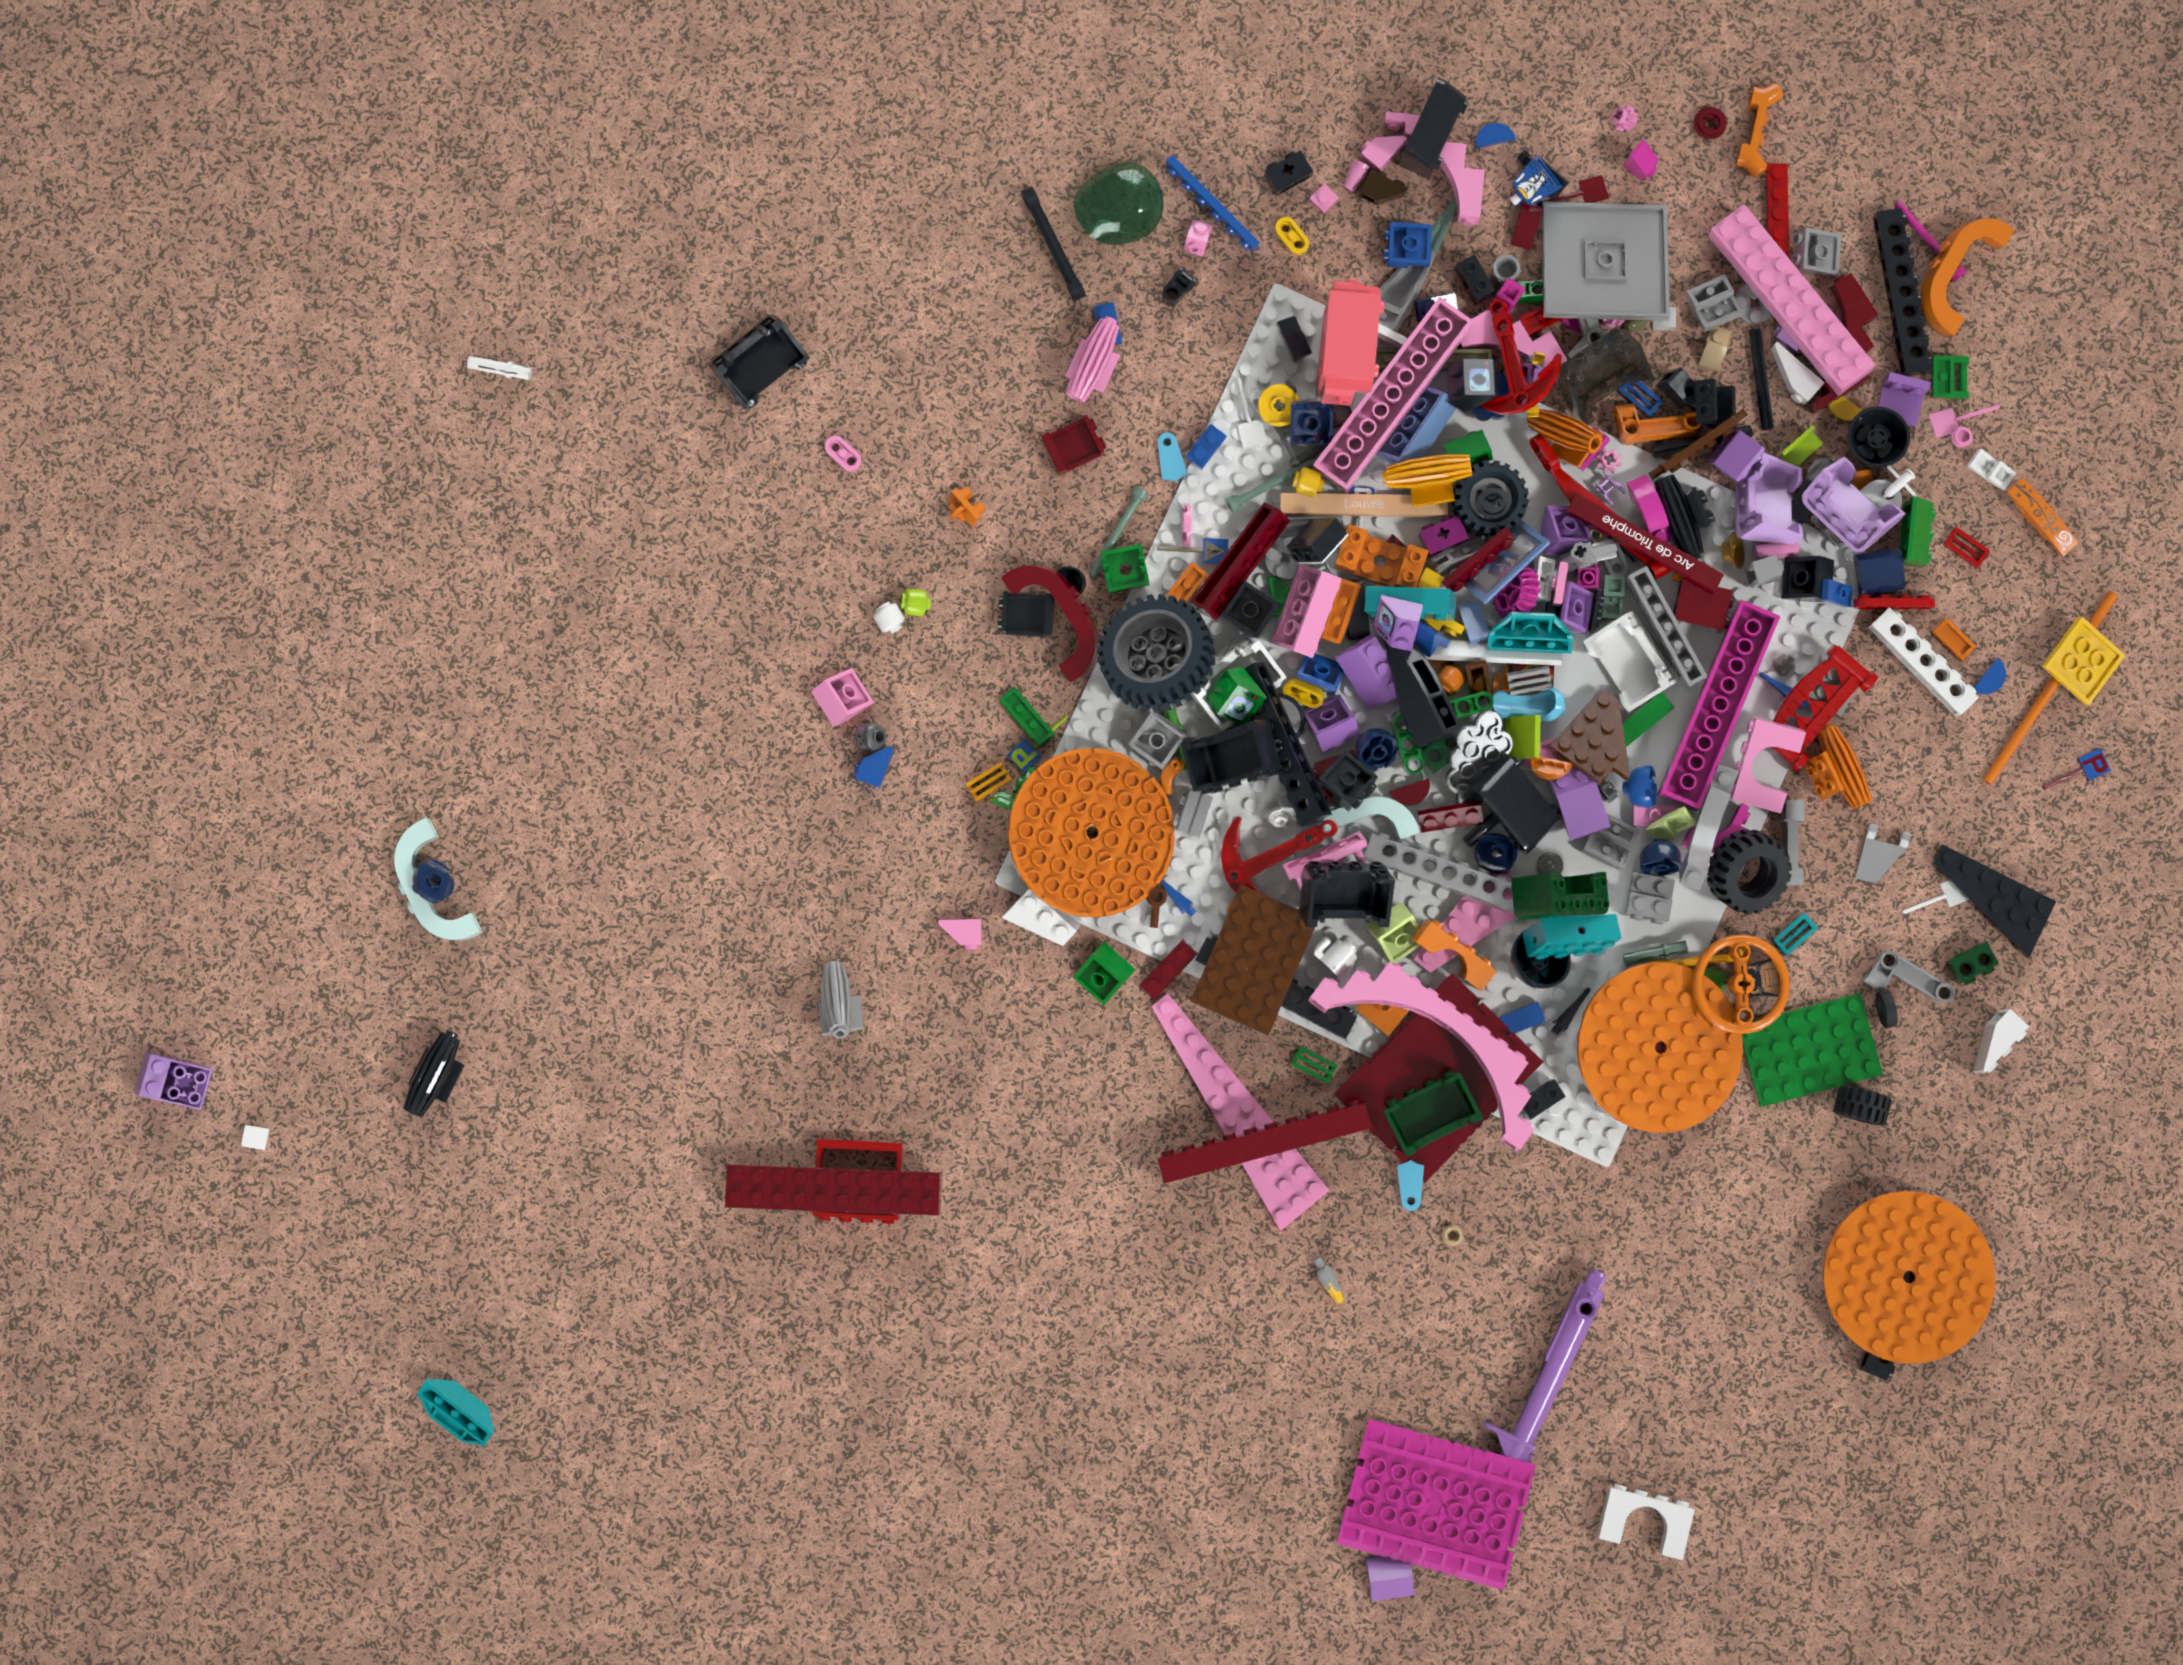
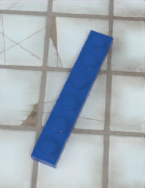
(1217, 211)

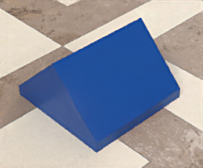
(1321, 673)

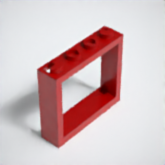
(858, 1145)

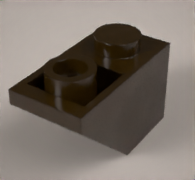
(1381, 189)

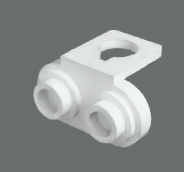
(1284, 815)

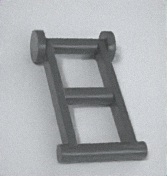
(1281, 431)

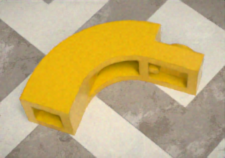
(1433, 580)

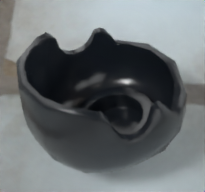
(1074, 577)

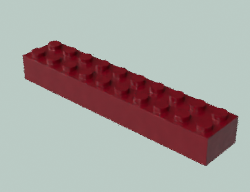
(1264, 1142)
(833, 1189)

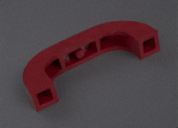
(1075, 611)

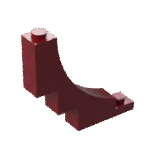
(1855, 313)

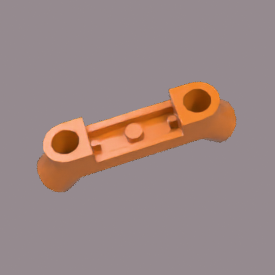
(1748, 153)

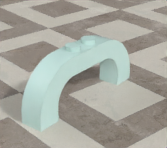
(1391, 810)
(404, 859)

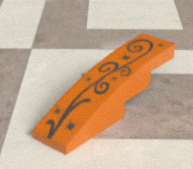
(2042, 516)

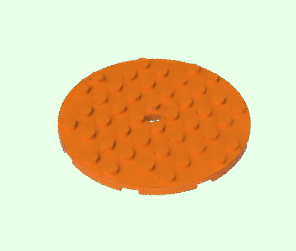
(1052, 841)
(1620, 1056)
(1949, 1267)

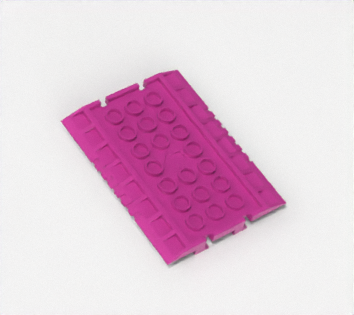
(1436, 1504)

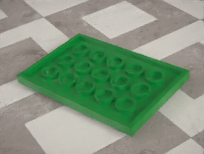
(1812, 1051)

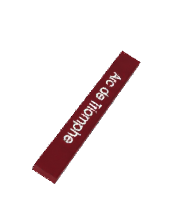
(1644, 543)

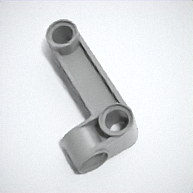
(1792, 814)
(1880, 975)

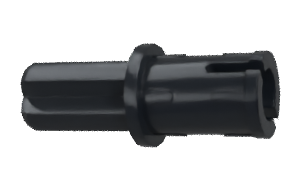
(1480, 830)

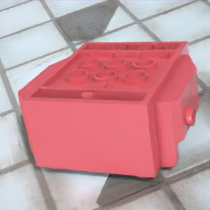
(1348, 342)

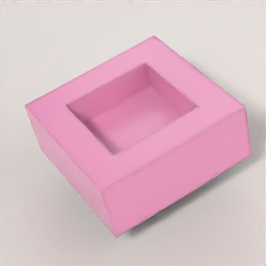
(1324, 198)

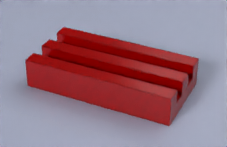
(1948, 544)

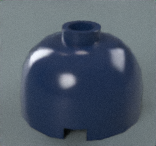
(1376, 748)
(1660, 857)

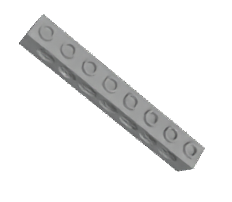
(1435, 877)

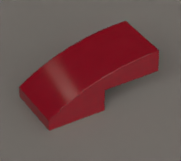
(1526, 226)

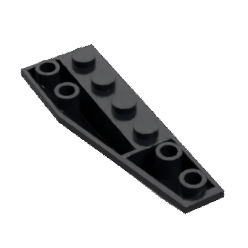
(1421, 697)

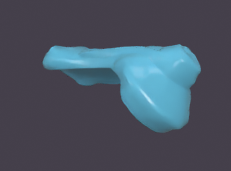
(1547, 703)

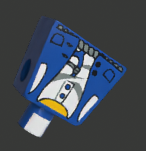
(1534, 183)

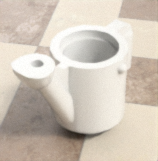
(1337, 959)

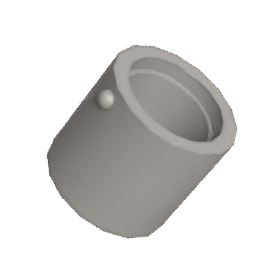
(1505, 267)

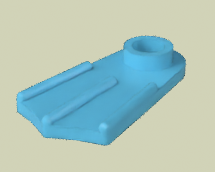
(1171, 458)
(1410, 1183)

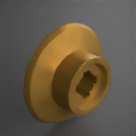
(1733, 551)

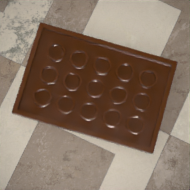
(1253, 960)

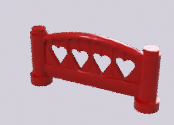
(1851, 676)

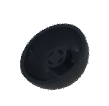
(1888, 434)
(1538, 972)

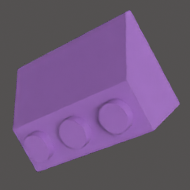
(1368, 672)

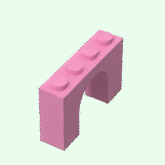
(1762, 735)

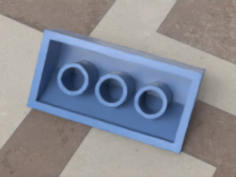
(1418, 428)

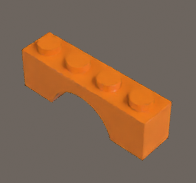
(1473, 969)

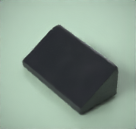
(1293, 338)

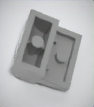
(1713, 303)

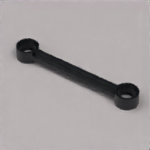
(1072, 282)

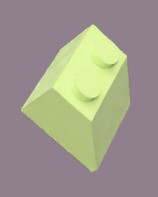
(1396, 939)

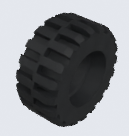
(1764, 887)

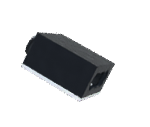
(1317, 541)

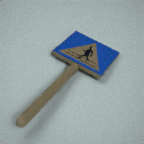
(1212, 550)

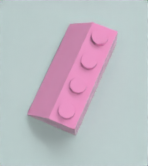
(1306, 610)

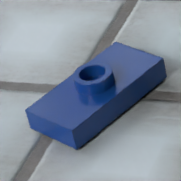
(1836, 593)

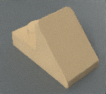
(1715, 348)

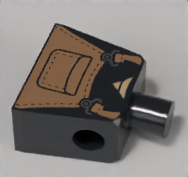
(1765, 978)

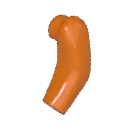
(1168, 774)

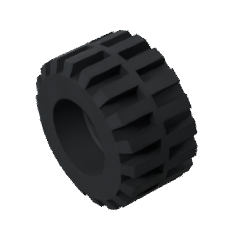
(1862, 1105)

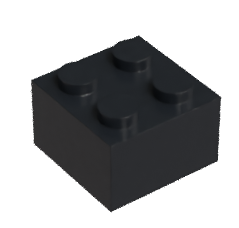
(1251, 610)

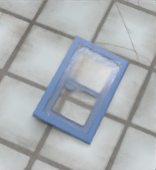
(1507, 563)

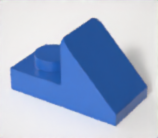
(1429, 639)

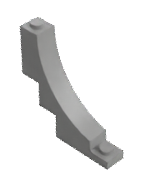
(1708, 819)

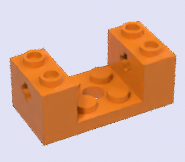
(1358, 553)

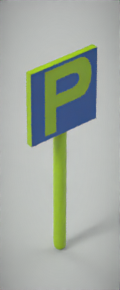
(1025, 754)

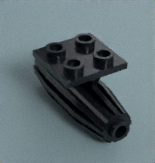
(1684, 514)
(434, 1074)

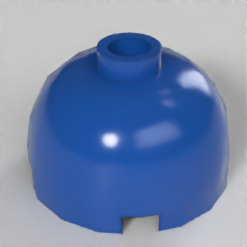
(1641, 787)

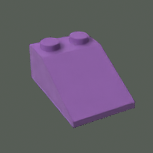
(1579, 804)

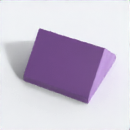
(1575, 608)
(1389, 1578)

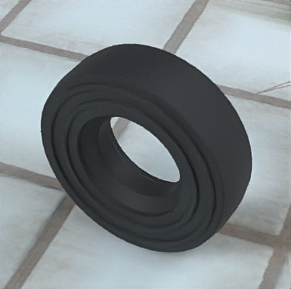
(1886, 1009)

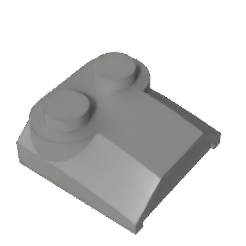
(1157, 739)

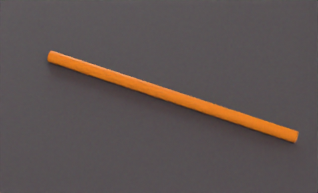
(2040, 702)

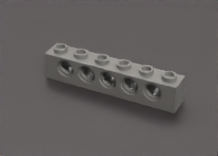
(1665, 627)

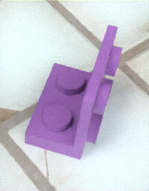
(1903, 396)

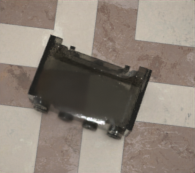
(1601, 371)

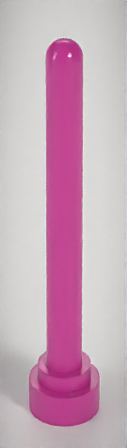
(1960, 271)

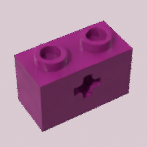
(1455, 535)

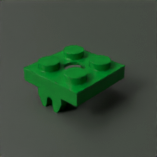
(1115, 558)

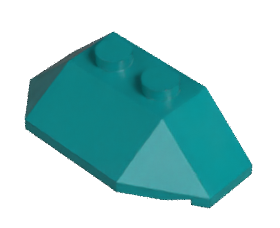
(1530, 634)
(457, 1411)

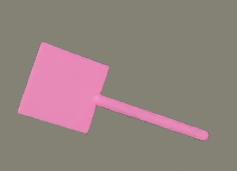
(1945, 421)

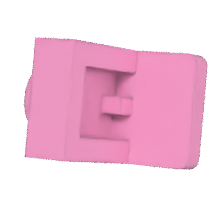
(1197, 237)

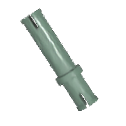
(1659, 952)

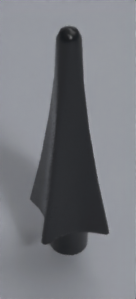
(1564, 1020)

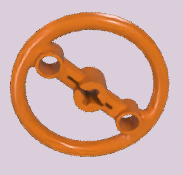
(1741, 992)

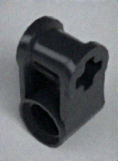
(1181, 284)

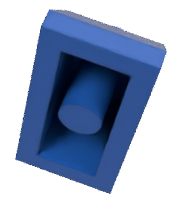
(874, 767)

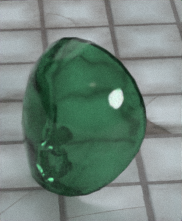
(1119, 204)

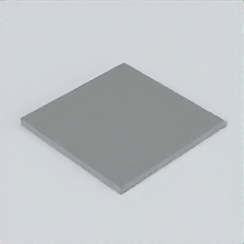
(1605, 261)

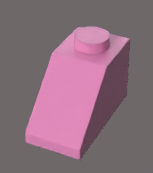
(1381, 151)
(964, 932)

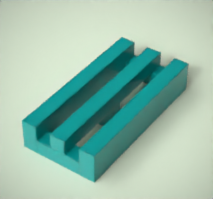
(1781, 946)

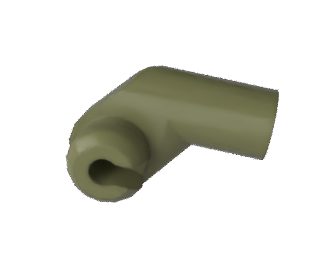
(1634, 325)

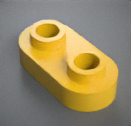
(1294, 235)
(1304, 693)

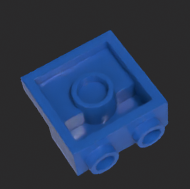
(1407, 245)

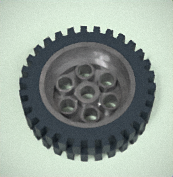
(1142, 626)

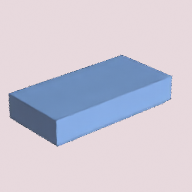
(1474, 622)

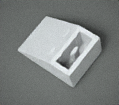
(1997, 1039)

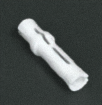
(508, 369)

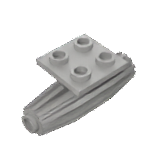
(838, 1009)

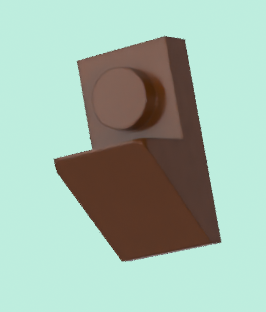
(1477, 678)

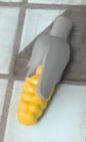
(1328, 1279)

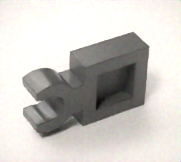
(1608, 791)

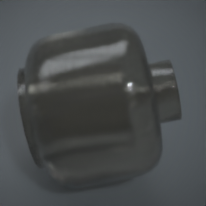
(1784, 664)

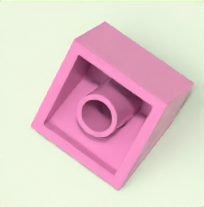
(842, 697)

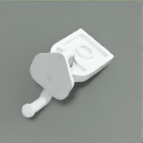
(1874, 489)

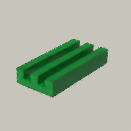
(1330, 1072)

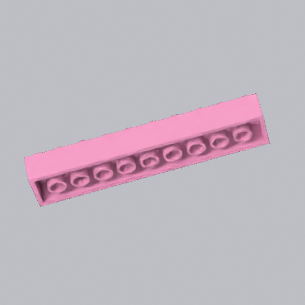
(1791, 300)
(1393, 394)

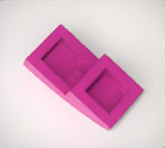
(1510, 293)

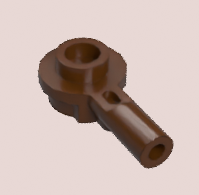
(1156, 898)

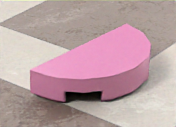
(1186, 525)

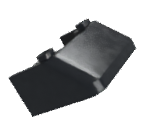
(1433, 129)

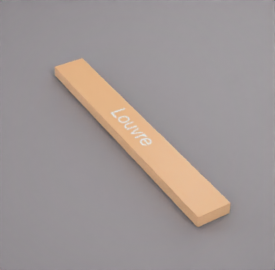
(1358, 505)

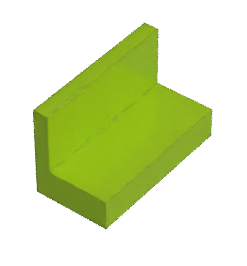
(1801, 448)

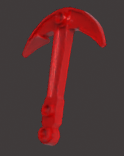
(1514, 370)
(1246, 870)

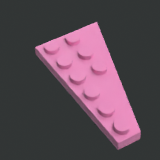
(1470, 922)

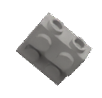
(1816, 252)
(1650, 898)

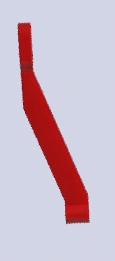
(1570, 487)

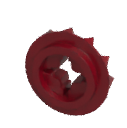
(1709, 113)

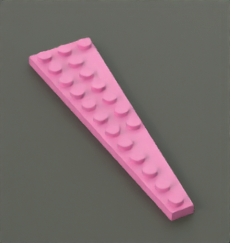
(1281, 1179)

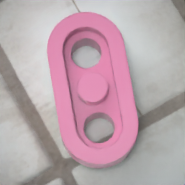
(843, 454)

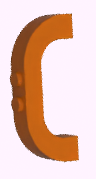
(1941, 269)

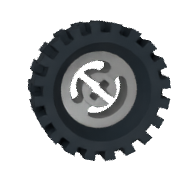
(1486, 476)

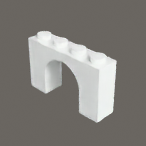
(1620, 1503)

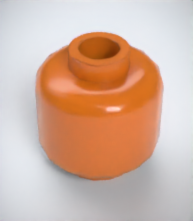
(1451, 679)

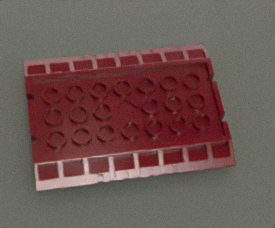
(1424, 1052)

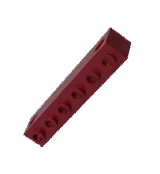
(1240, 561)

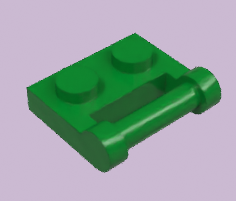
(1943, 377)

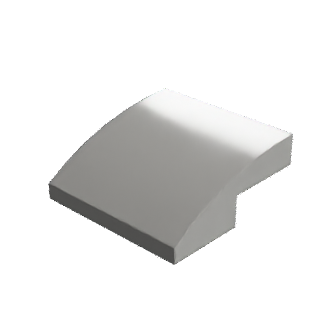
(1611, 844)

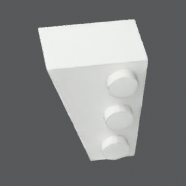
(1041, 918)

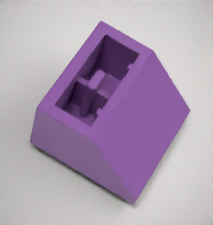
(1736, 455)

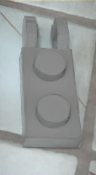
(1455, 556)

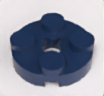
(1505, 848)
(423, 885)

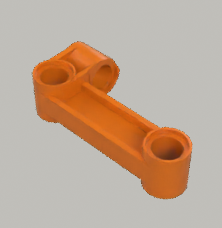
(1652, 429)

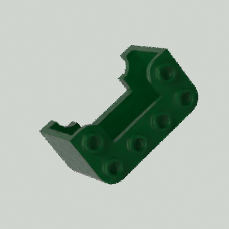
(1559, 896)
(1431, 1111)

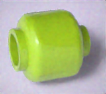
(914, 602)

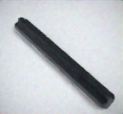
(1761, 379)
(1677, 446)

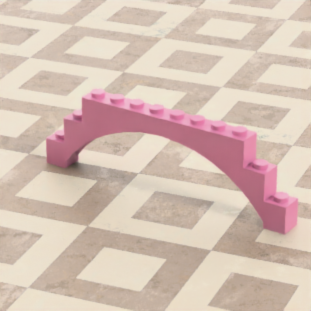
(1406, 992)

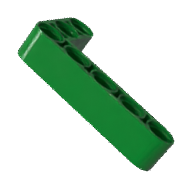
(1415, 754)

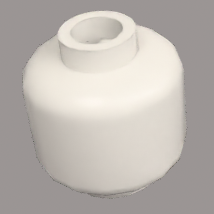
(889, 617)

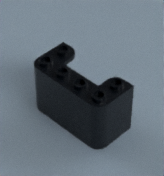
(1231, 757)
(1346, 892)

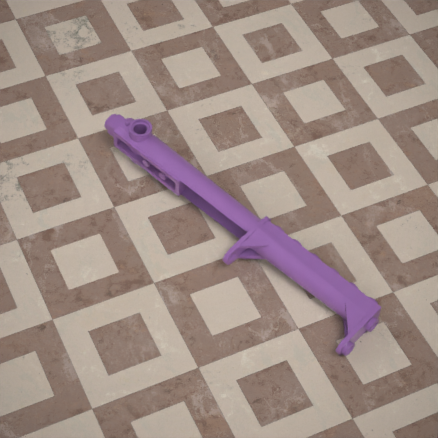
(1557, 1363)

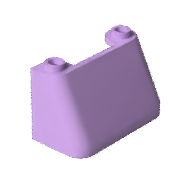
(1766, 504)
(1847, 509)

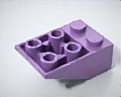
(172, 1081)

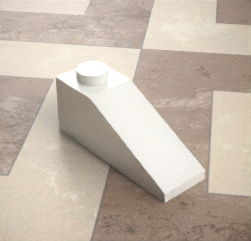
(1798, 378)

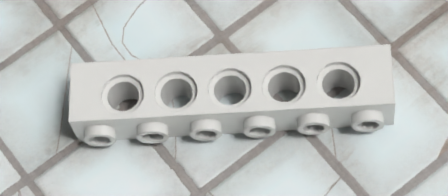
(1911, 659)

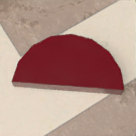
(1412, 793)

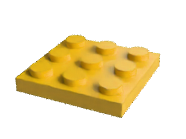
(2083, 660)

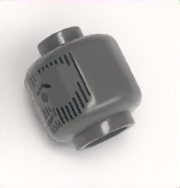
(870, 736)

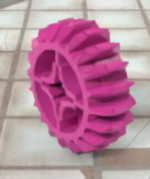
(1518, 594)

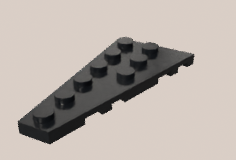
(2005, 902)

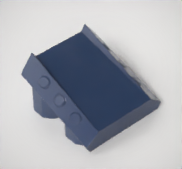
(1311, 423)
(1880, 571)

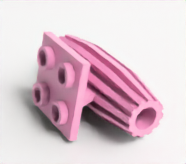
(1093, 361)

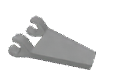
(1878, 855)

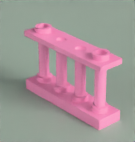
(1332, 852)

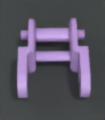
(1608, 479)

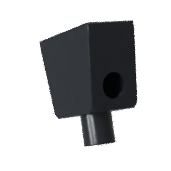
(1679, 388)

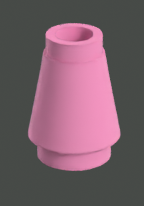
(1356, 174)

